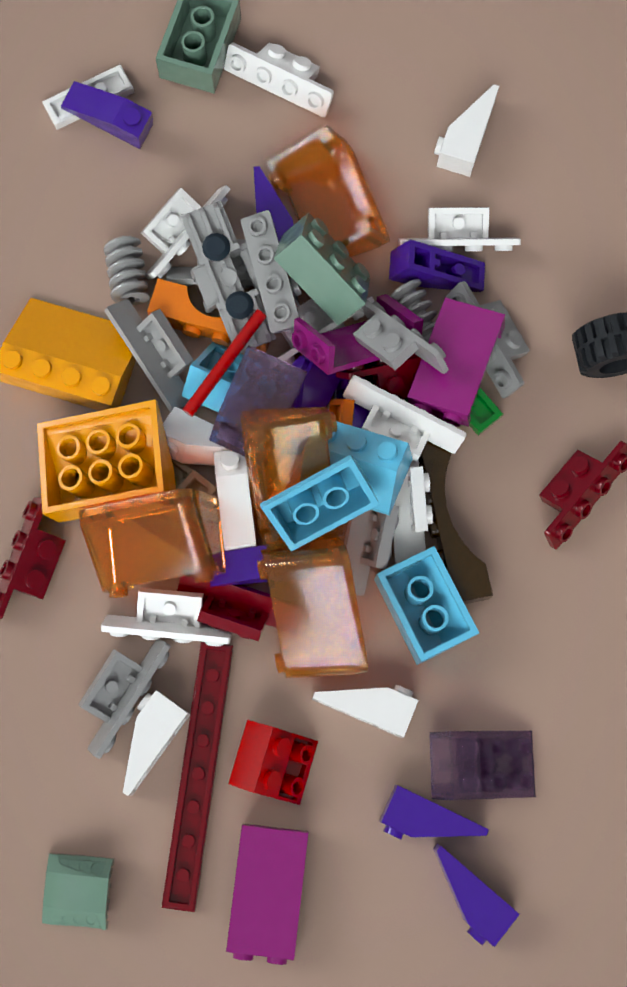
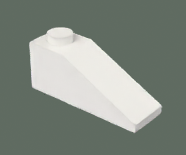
(464, 136)
(189, 439)
(234, 500)
(379, 707)
(153, 732)

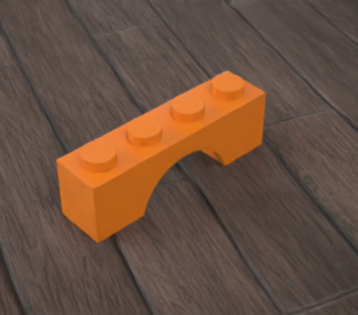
(182, 315)

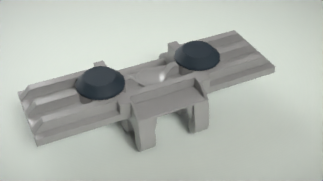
(216, 275)

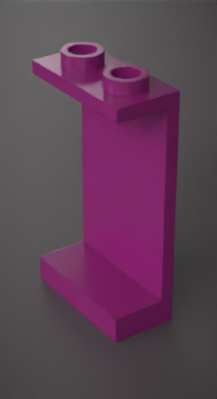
(468, 339)
(338, 348)
(267, 893)

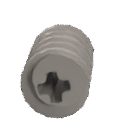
(124, 271)
(411, 300)

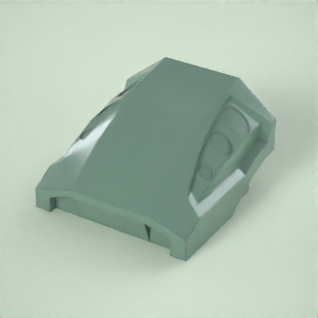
(77, 890)

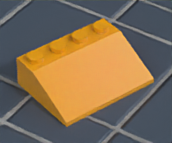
(67, 356)
(103, 459)

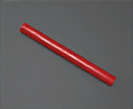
(224, 363)

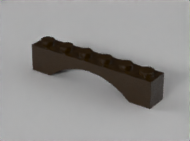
(464, 568)

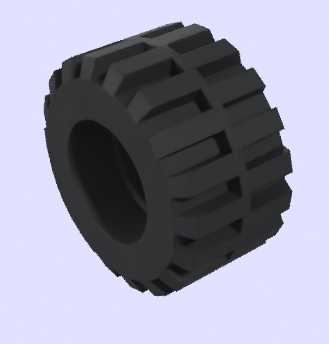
(602, 346)

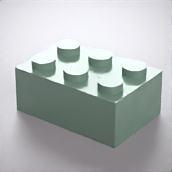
(198, 42)
(323, 268)

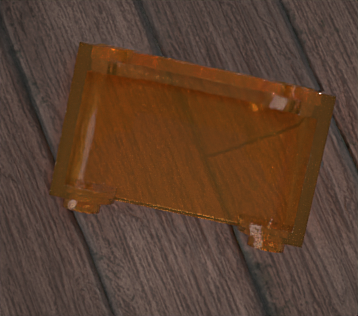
(329, 184)
(281, 451)
(154, 539)
(315, 610)

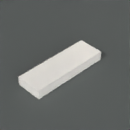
(111, 81)

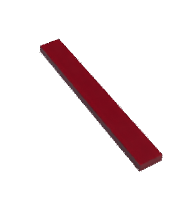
(197, 778)

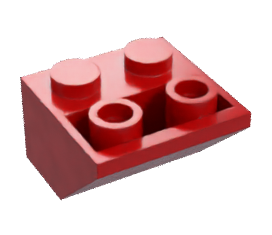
(273, 762)

